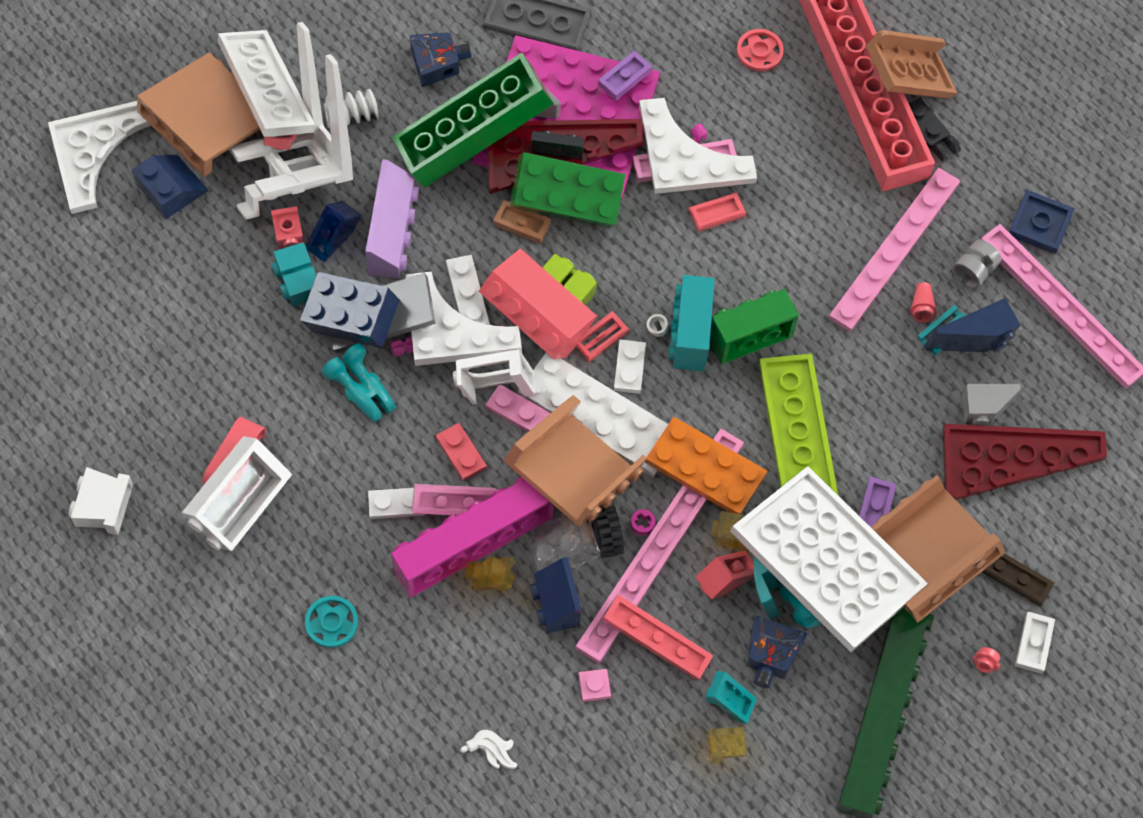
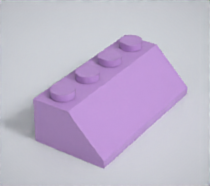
(390, 221)

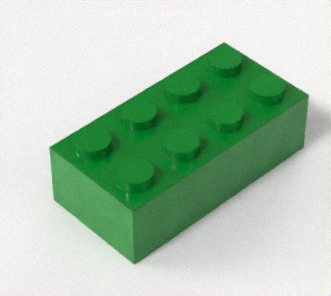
(567, 190)

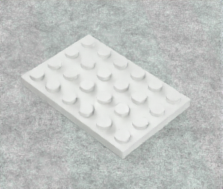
(828, 558)

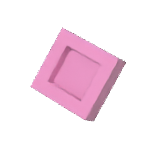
(594, 685)

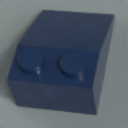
(978, 331)

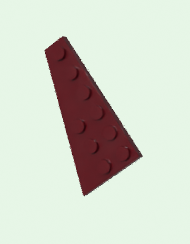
(601, 140)
(999, 456)

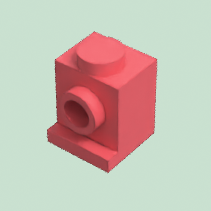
(287, 227)

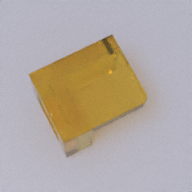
(726, 743)

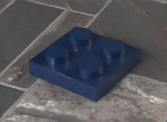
(1041, 221)

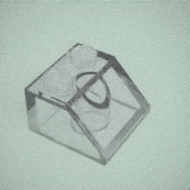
(562, 539)

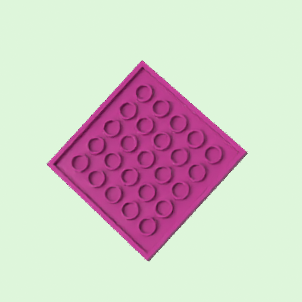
(574, 82)

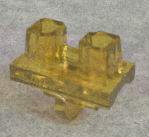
(491, 574)

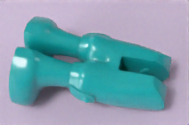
(369, 386)

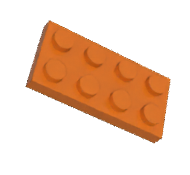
(706, 466)

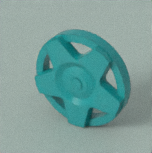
(331, 622)

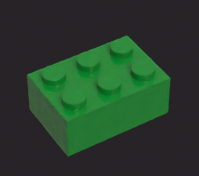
(753, 325)

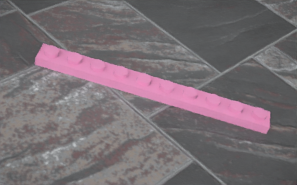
(649, 560)

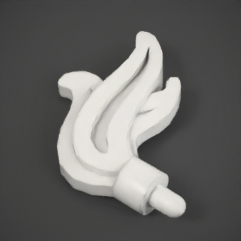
(494, 748)

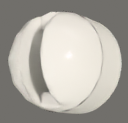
(652, 328)

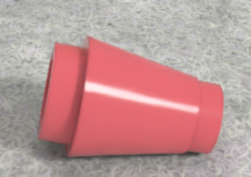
(923, 303)

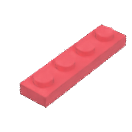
(657, 637)

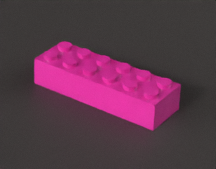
(469, 536)

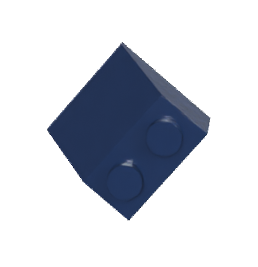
(168, 183)
(556, 596)

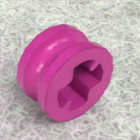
(640, 530)

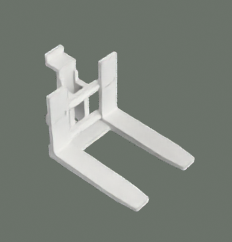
(330, 152)

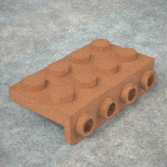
(910, 64)

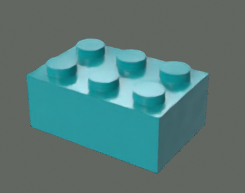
(691, 323)

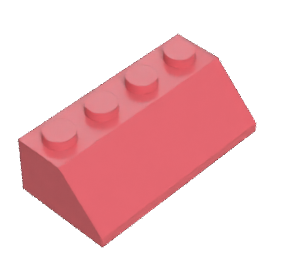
(538, 304)

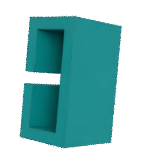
(296, 273)

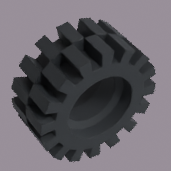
(608, 532)

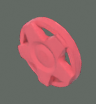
(760, 50)

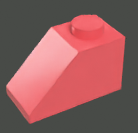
(726, 574)

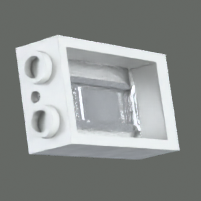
(236, 494)

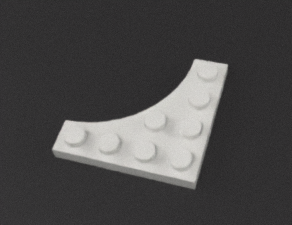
(84, 145)
(682, 163)
(457, 336)

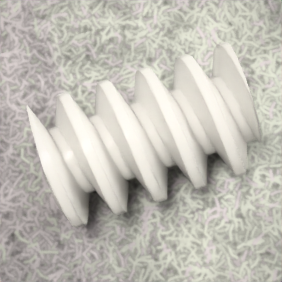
(356, 107)

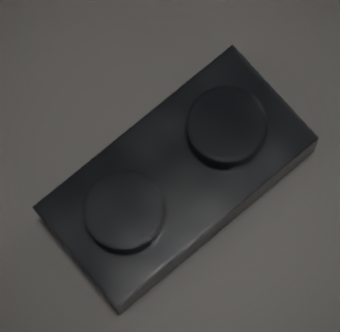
(557, 145)

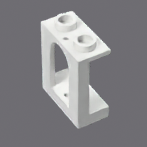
(519, 372)

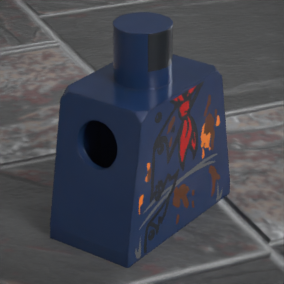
(437, 56)
(772, 649)

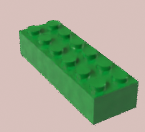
(473, 120)

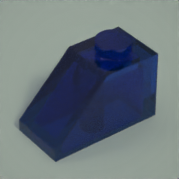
(332, 229)

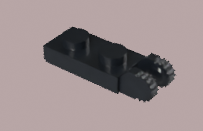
(933, 130)

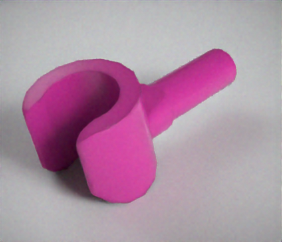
(698, 132)

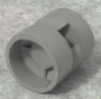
(977, 262)

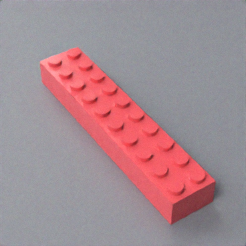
(879, 116)

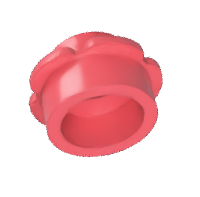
(986, 660)

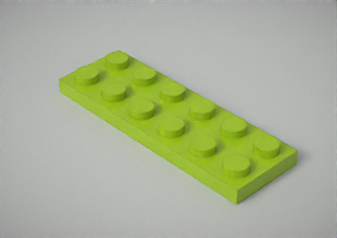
(796, 418)

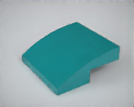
(764, 583)

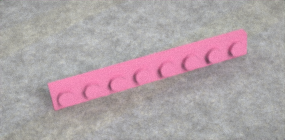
(894, 250)
(1065, 308)

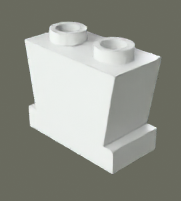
(101, 501)

